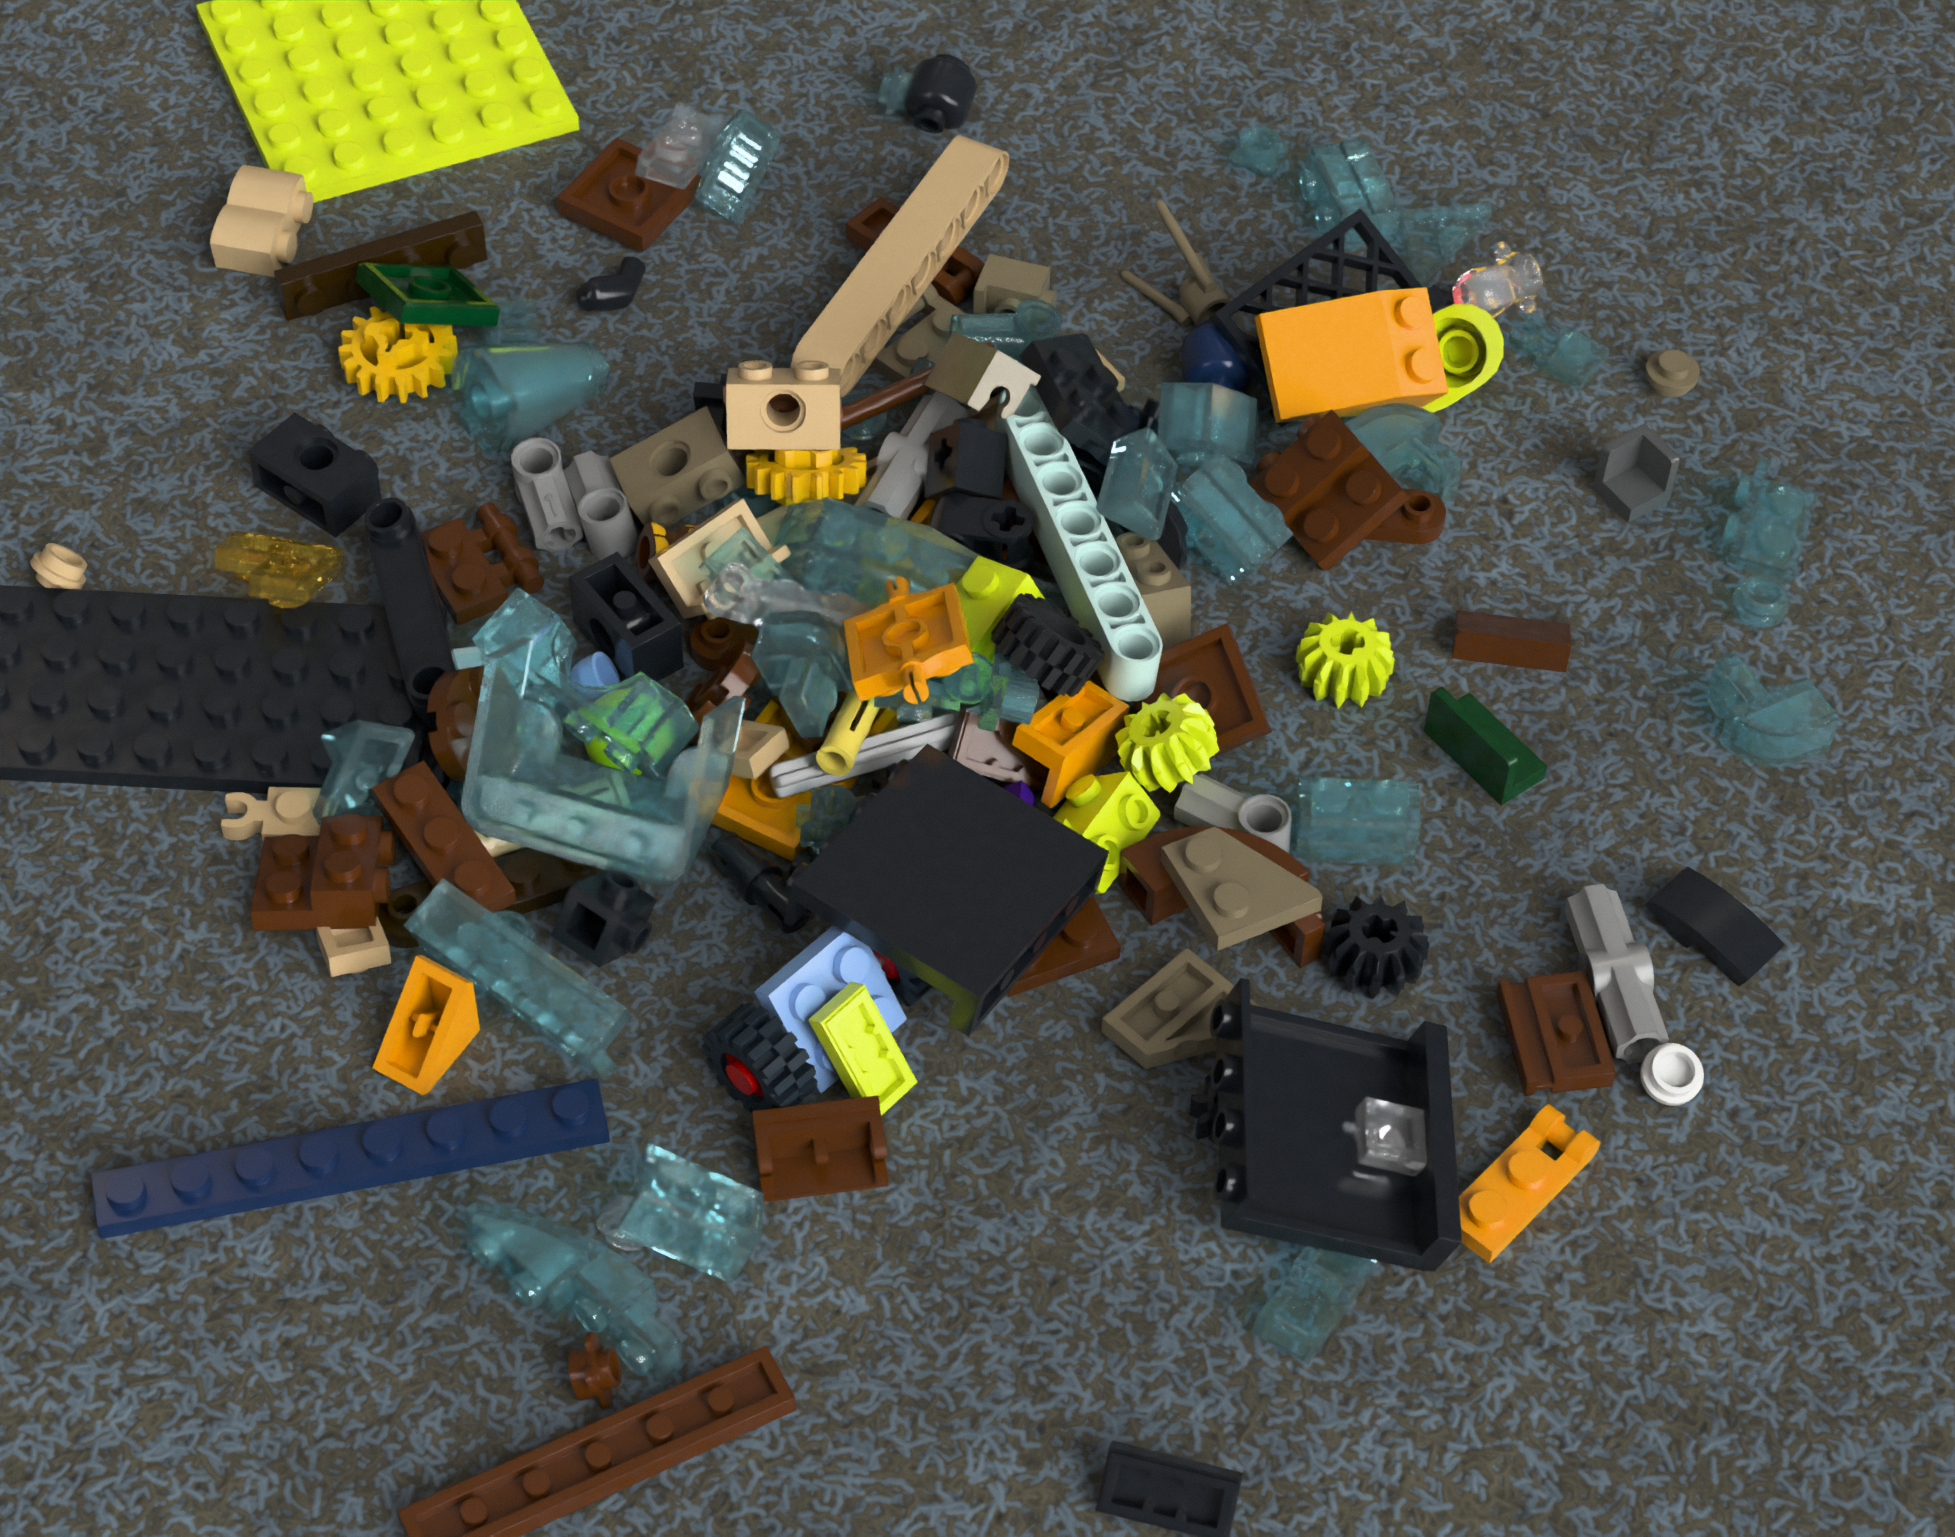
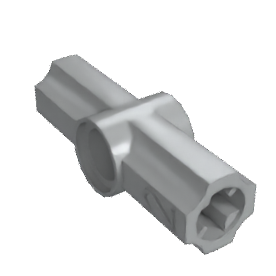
(904, 458)
(1617, 972)

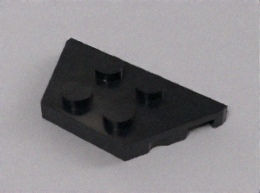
(1080, 393)

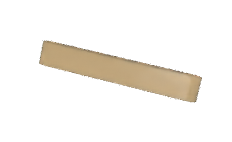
(904, 259)

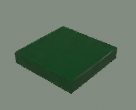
(427, 294)

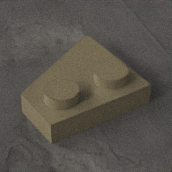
(1235, 887)
(1169, 1013)

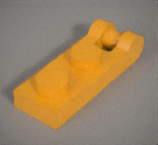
(1522, 1182)

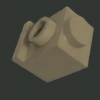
(1010, 282)

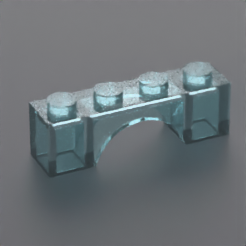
(634, 719)

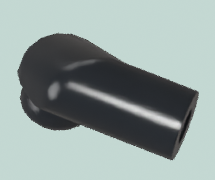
(612, 291)

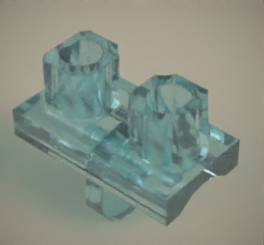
(998, 688)

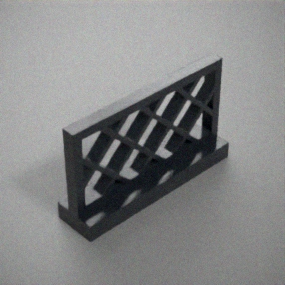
(1377, 249)

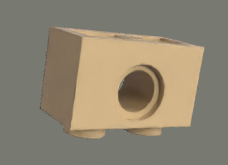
(758, 426)

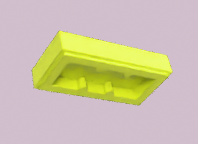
(862, 1047)

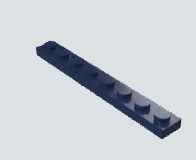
(348, 1158)

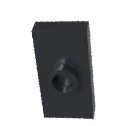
(1169, 1491)

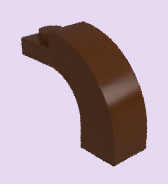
(1157, 897)

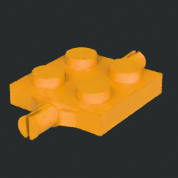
(907, 641)

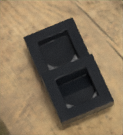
(1723, 927)

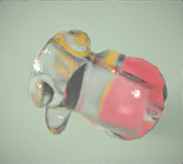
(1496, 287)

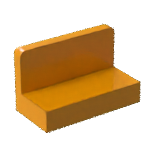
(1072, 737)

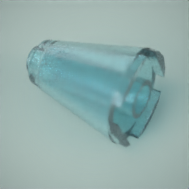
(524, 388)

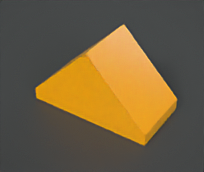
(429, 1026)

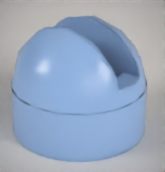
(595, 671)

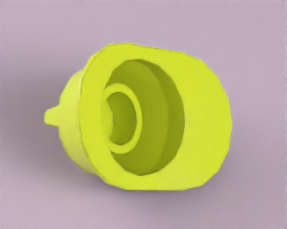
(1469, 350)

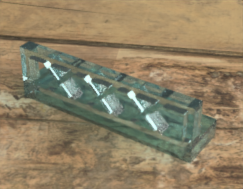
(519, 976)

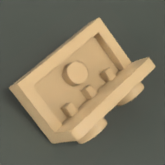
(680, 562)

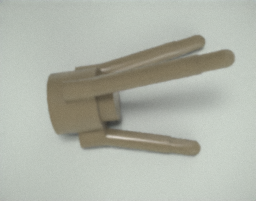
(1198, 294)

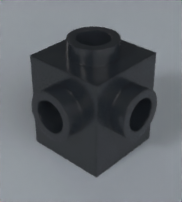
(604, 917)

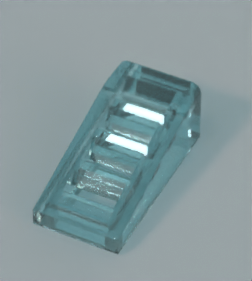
(753, 141)

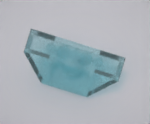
(860, 549)

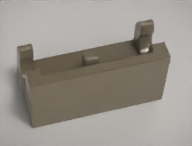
(972, 370)

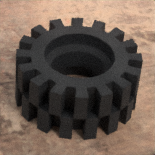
(1047, 644)

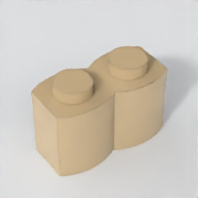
(260, 221)

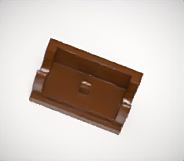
(820, 1148)

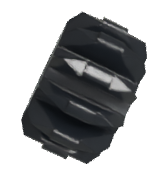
(1376, 946)

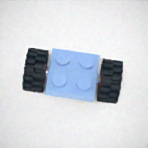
(772, 1051)

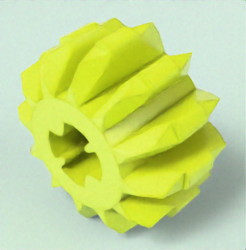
(1345, 659)
(1167, 742)

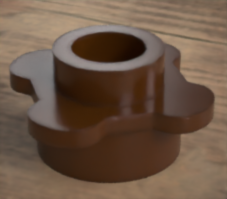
(594, 1371)

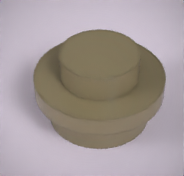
(1672, 372)

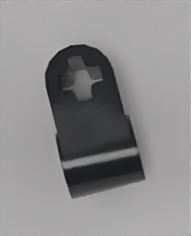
(985, 527)

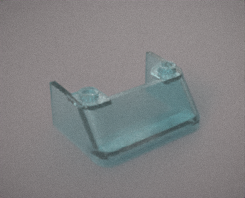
(581, 809)

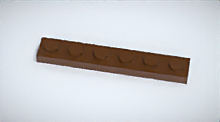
(608, 1453)

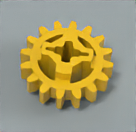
(396, 355)
(805, 474)

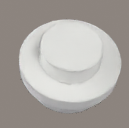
(1672, 1074)

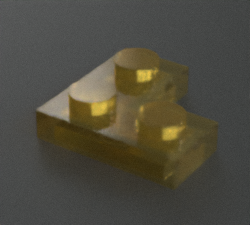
(279, 568)

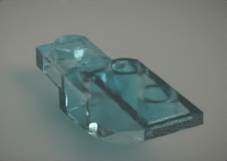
(568, 1270)

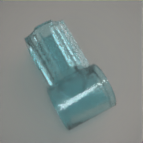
(1010, 331)

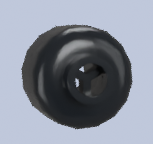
(940, 93)

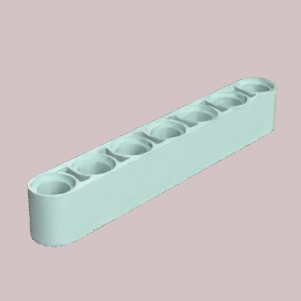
(1081, 549)

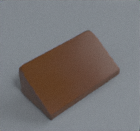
(1511, 641)

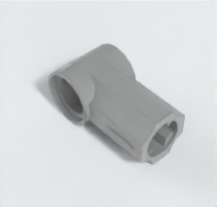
(545, 495)
(601, 506)
(1218, 805)

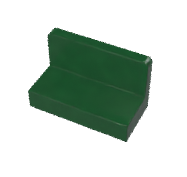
(1482, 745)

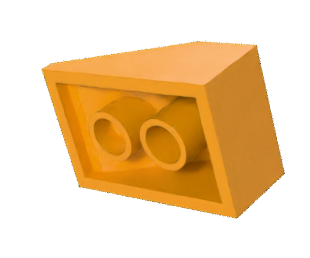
(1352, 354)

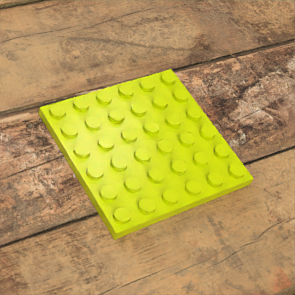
(383, 85)

